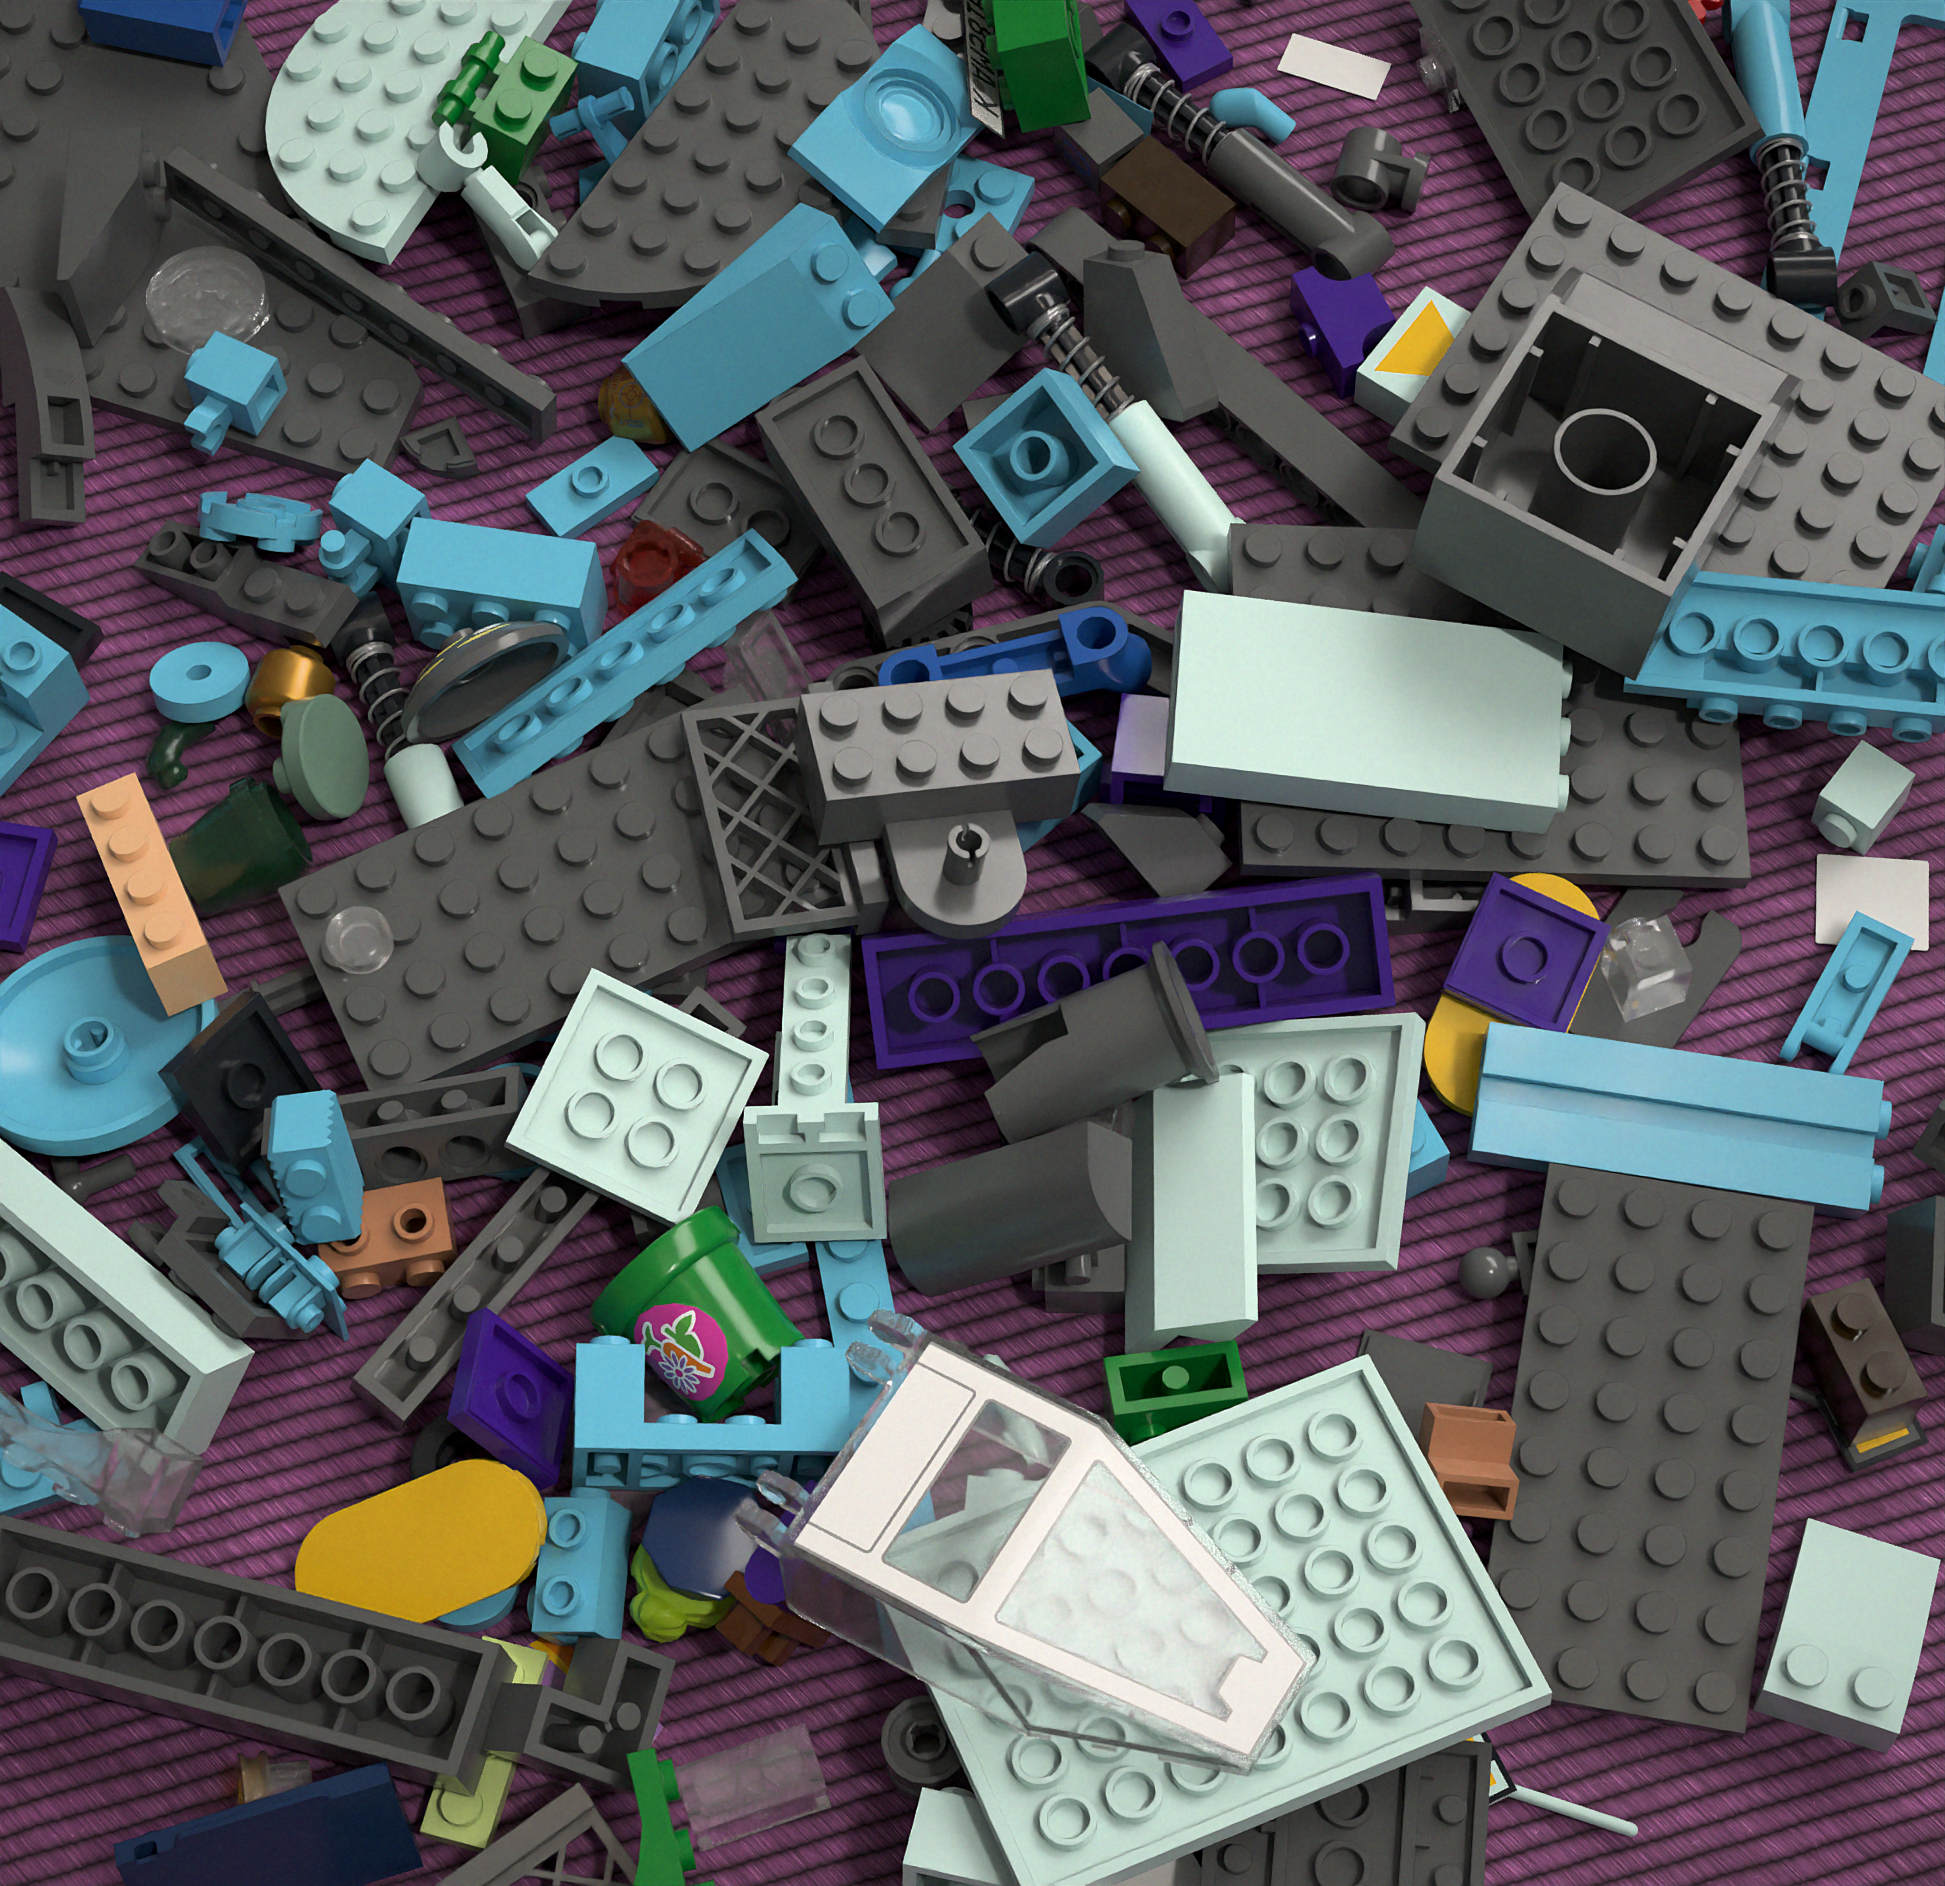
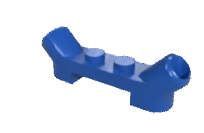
(1084, 655)

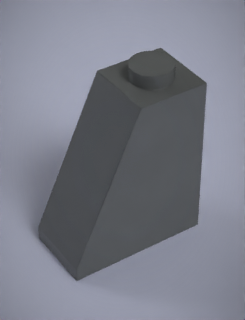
(1146, 330)

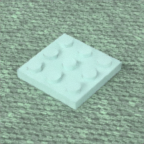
(636, 1100)

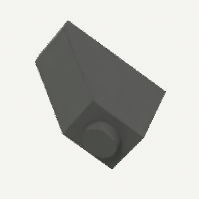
(1162, 845)

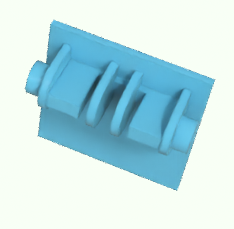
(294, 1287)

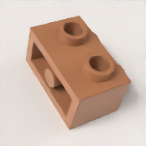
(403, 1239)

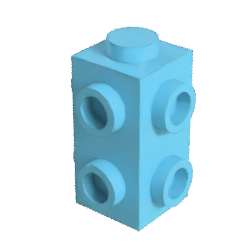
(581, 1568)

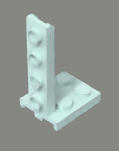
(814, 1154)

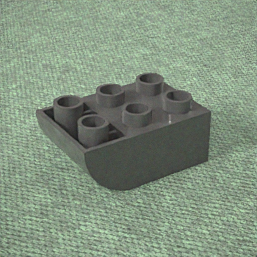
(1601, 470)

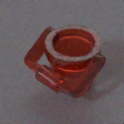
(651, 564)

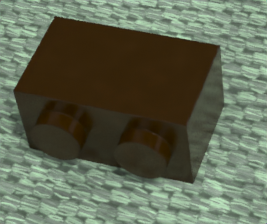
(1167, 206)
(1859, 1362)

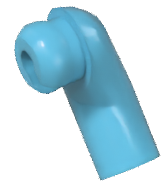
(1251, 109)

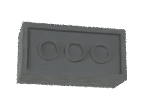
(875, 501)

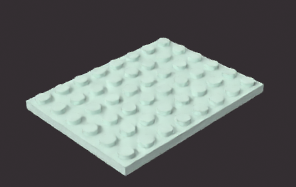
(1368, 1566)

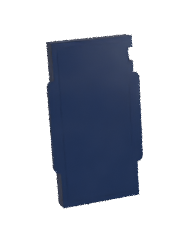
(313, 1835)

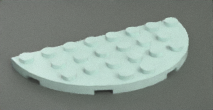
(361, 103)

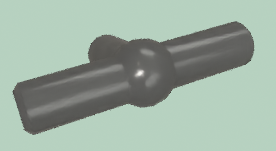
(93, 1180)

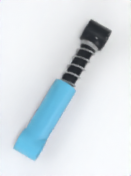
(1798, 265)

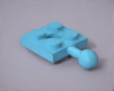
(984, 190)

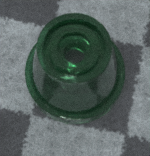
(242, 848)

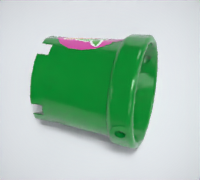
(700, 1314)

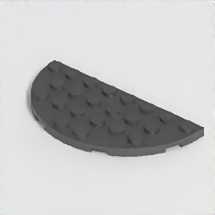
(712, 159)

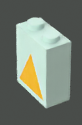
(1408, 355)

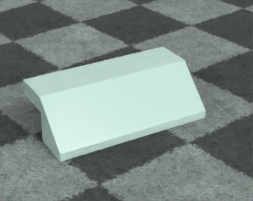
(1192, 1214)

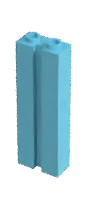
(1678, 1118)

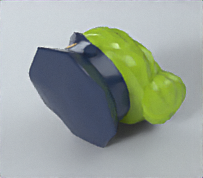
(689, 1556)

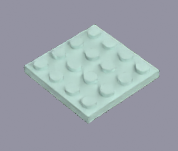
(1328, 1135)

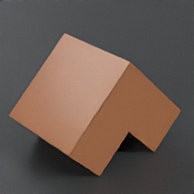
(1471, 1458)

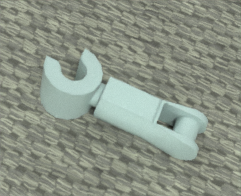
(487, 192)

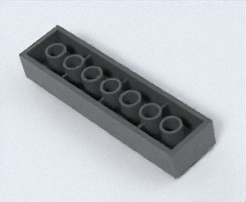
(247, 1656)

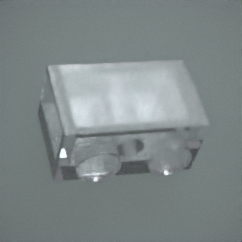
(752, 1787)

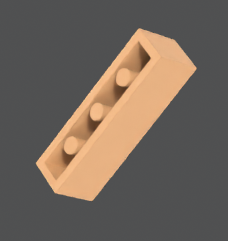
(151, 894)

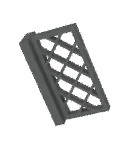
(854, 864)
(539, 1839)

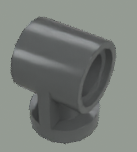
(1373, 169)

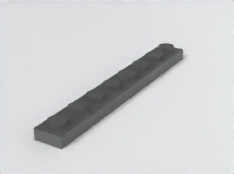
(351, 288)

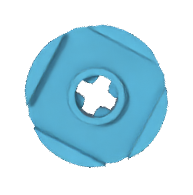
(273, 519)

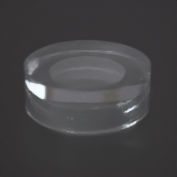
(359, 940)

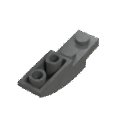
(51, 404)
(244, 588)

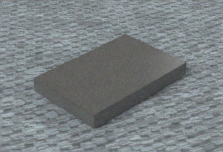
(723, 494)

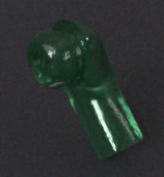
(167, 748)

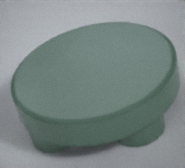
(322, 757)

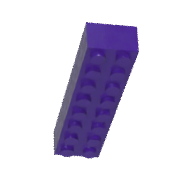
(1240, 950)

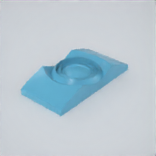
(891, 128)

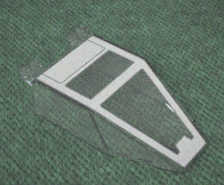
(1029, 1566)

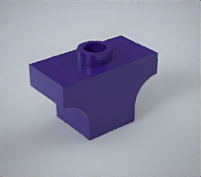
(1339, 322)

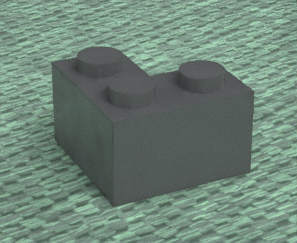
(589, 1726)

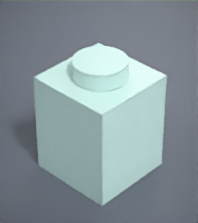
(1862, 798)

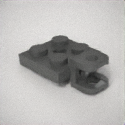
(197, 1270)

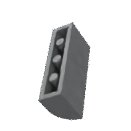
(1013, 1208)

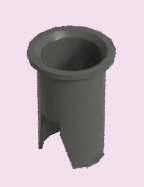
(1095, 1049)

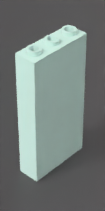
(1367, 713)

